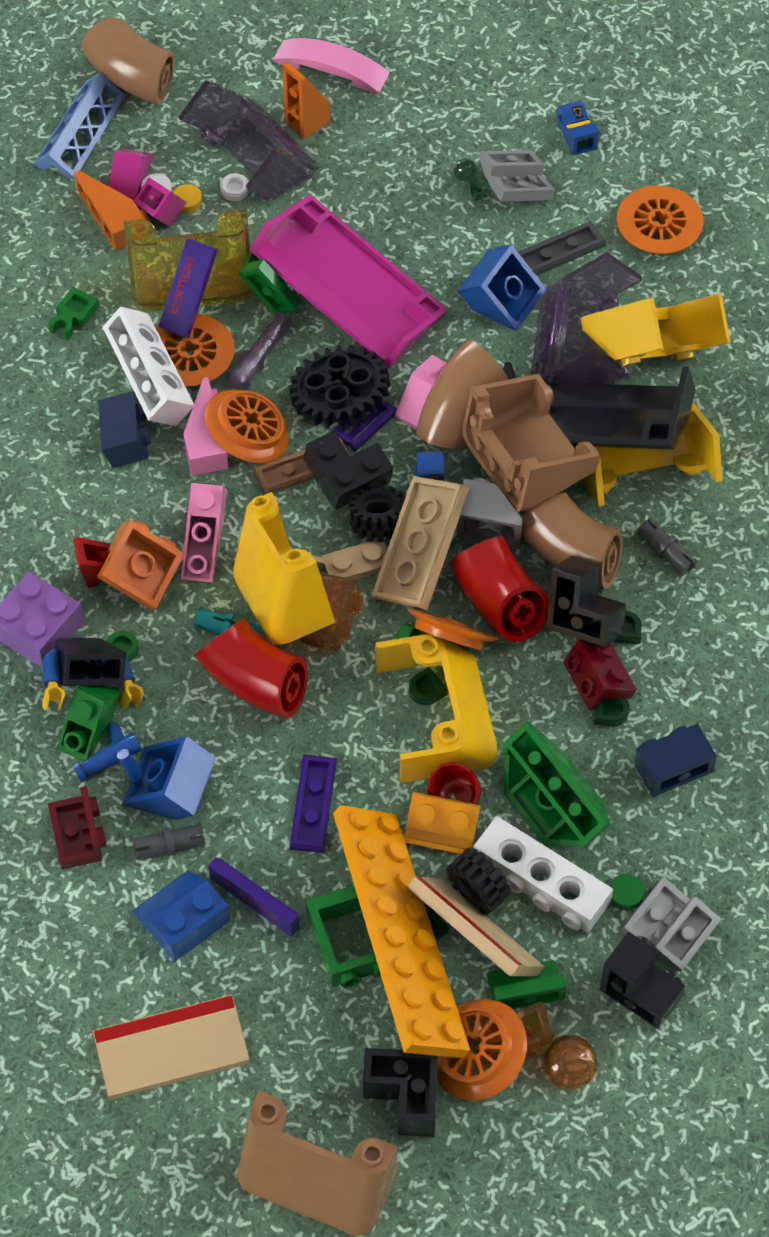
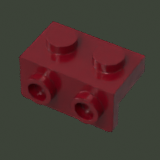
(598, 673)
(75, 830)

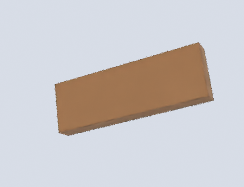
(284, 472)

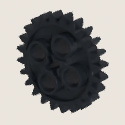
(339, 386)

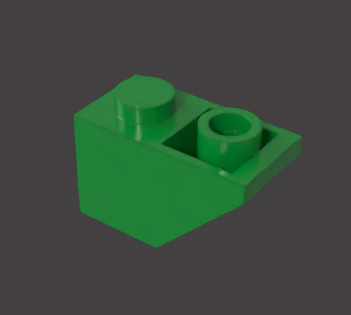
(87, 719)

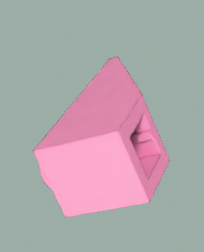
(201, 449)
(203, 531)

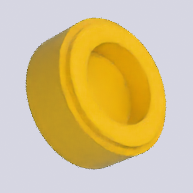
(191, 195)

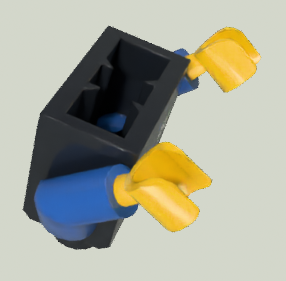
(87, 664)

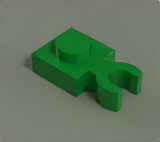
(74, 309)

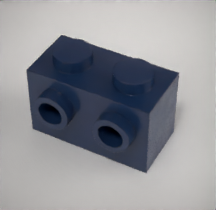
(123, 429)
(674, 759)

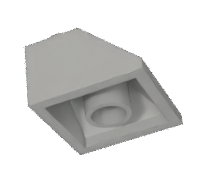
(488, 515)

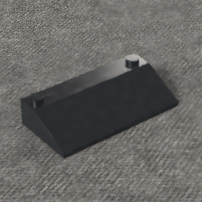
(621, 413)

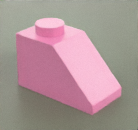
(418, 390)

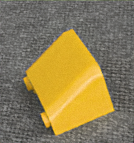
(277, 580)

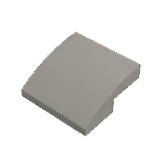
(516, 175)
(683, 934)

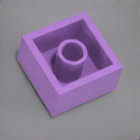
(37, 616)

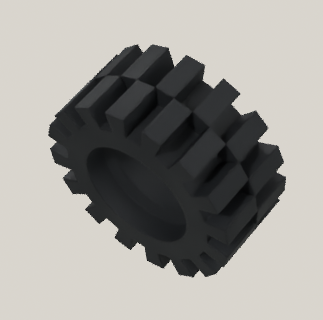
(366, 504)
(478, 880)

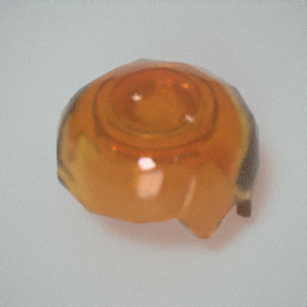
(570, 1062)

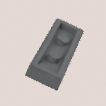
(563, 248)

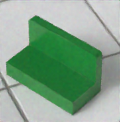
(268, 285)
(527, 990)

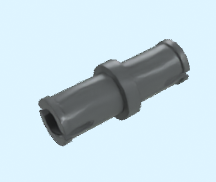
(666, 546)
(168, 841)

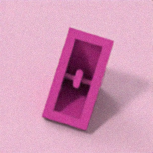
(129, 170)
(159, 202)

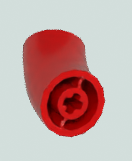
(501, 589)
(256, 670)

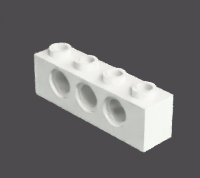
(148, 366)
(534, 858)

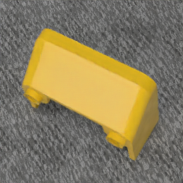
(650, 332)
(694, 451)
(463, 740)

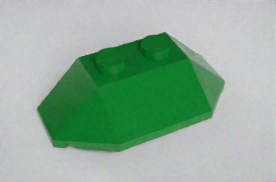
(550, 791)

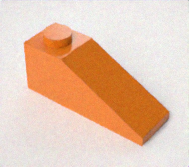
(304, 105)
(108, 208)

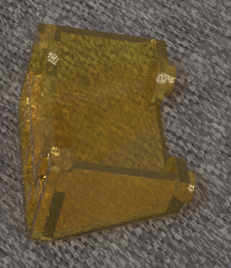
(156, 259)

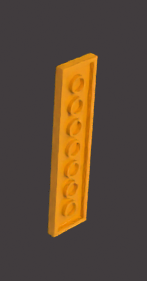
(401, 934)

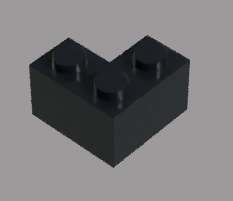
(344, 475)
(577, 608)
(637, 982)
(405, 1078)

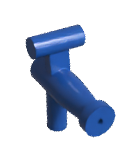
(119, 751)

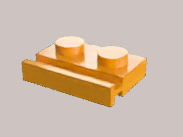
(441, 823)

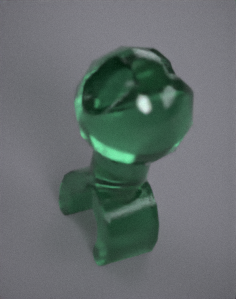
(467, 172)

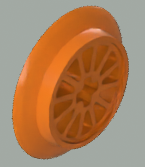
(684, 221)
(219, 348)
(227, 423)
(451, 629)
(503, 1070)

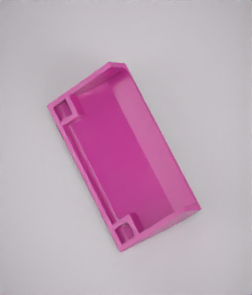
(347, 279)

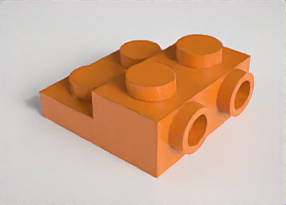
(140, 563)

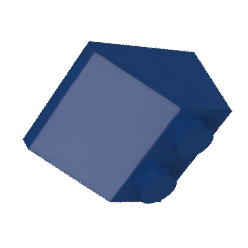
(502, 287)
(171, 778)
(183, 914)

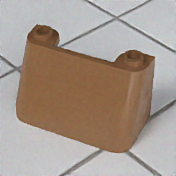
(521, 443)
(311, 1178)

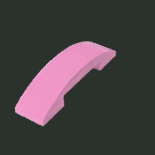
(334, 60)

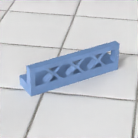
(71, 123)

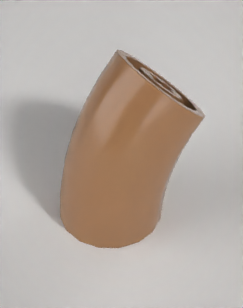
(129, 60)
(447, 401)
(563, 530)

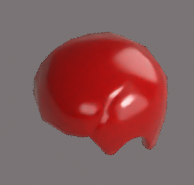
(455, 779)

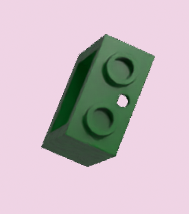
(329, 907)

